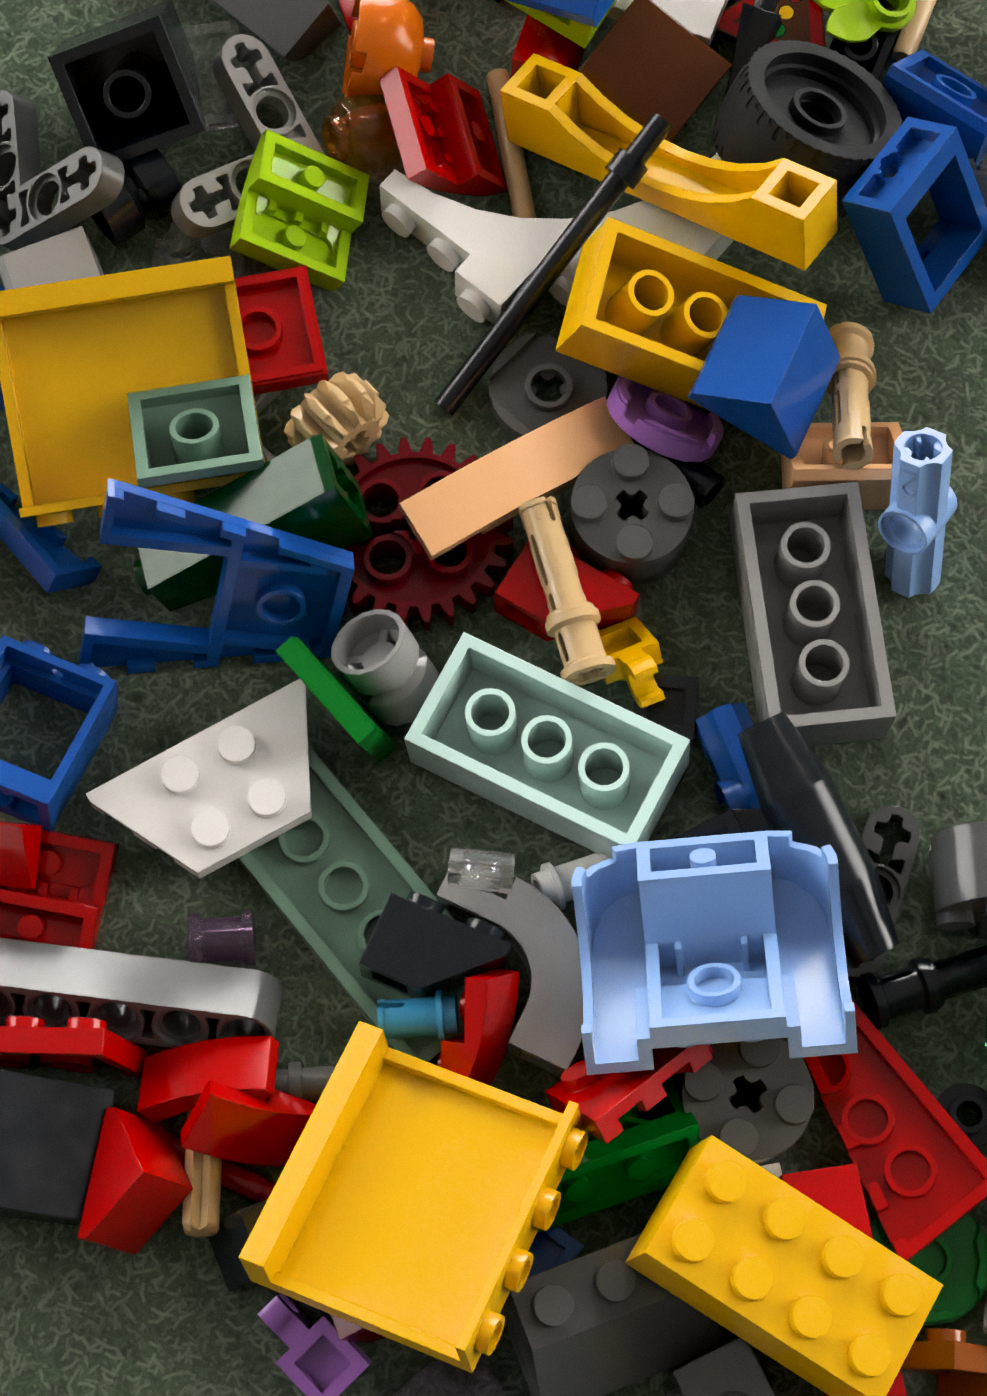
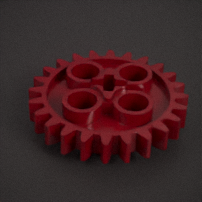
(421, 584)

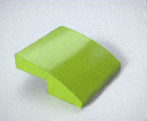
(299, 210)

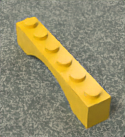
(762, 205)

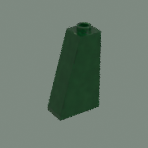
(296, 492)

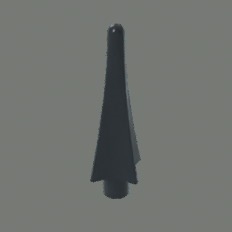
(756, 28)

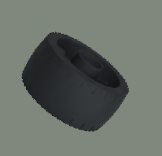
(806, 108)

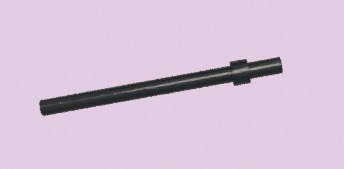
(625, 171)

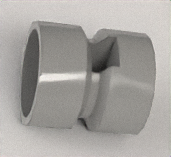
(384, 666)

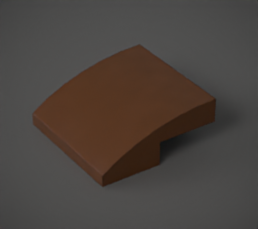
(654, 66)

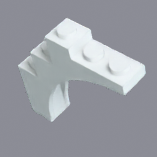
(501, 251)

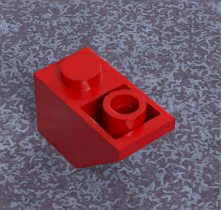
(524, 600)

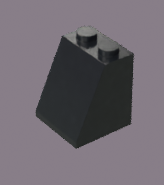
(131, 83)
(47, 1146)

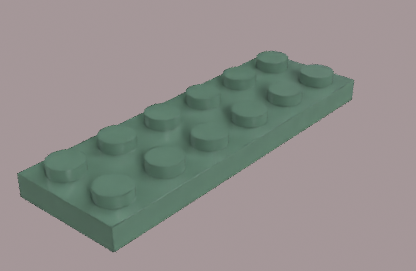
(332, 887)

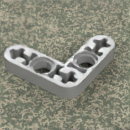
(234, 86)

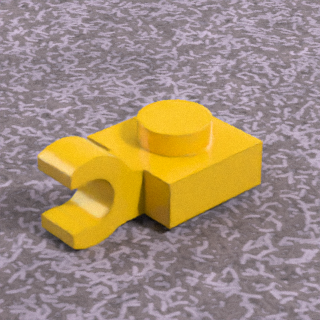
(636, 659)

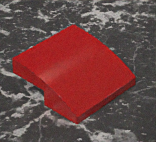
(443, 134)
(68, 893)

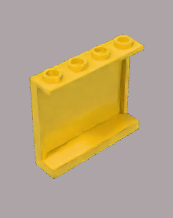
(86, 344)
(414, 1201)

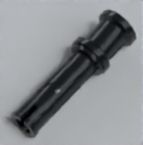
(921, 985)

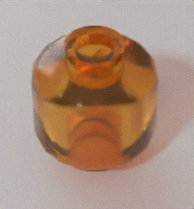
(360, 133)

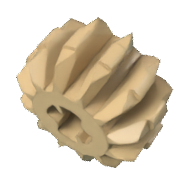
(342, 411)

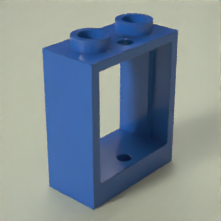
(877, 205)
(79, 686)

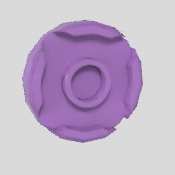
(664, 422)

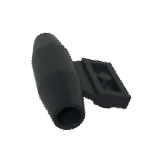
(802, 798)

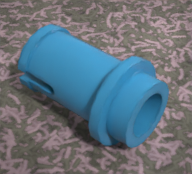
(419, 1016)

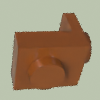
(958, 1364)

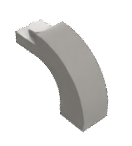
(549, 948)

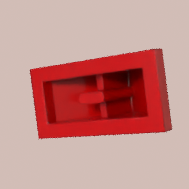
(132, 1183)

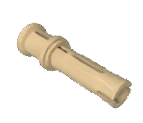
(849, 391)
(571, 617)

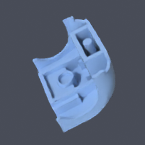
(711, 948)

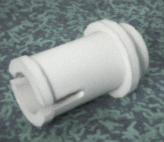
(557, 880)

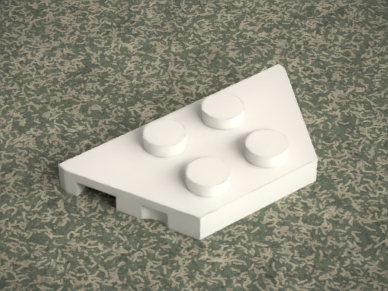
(221, 786)

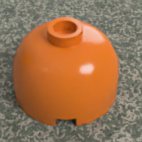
(382, 38)

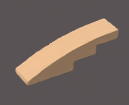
(501, 481)

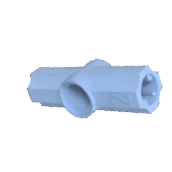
(917, 511)

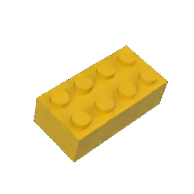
(652, 307)
(784, 1273)

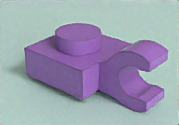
(316, 1356)

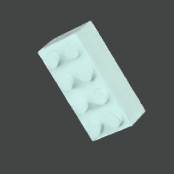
(546, 748)

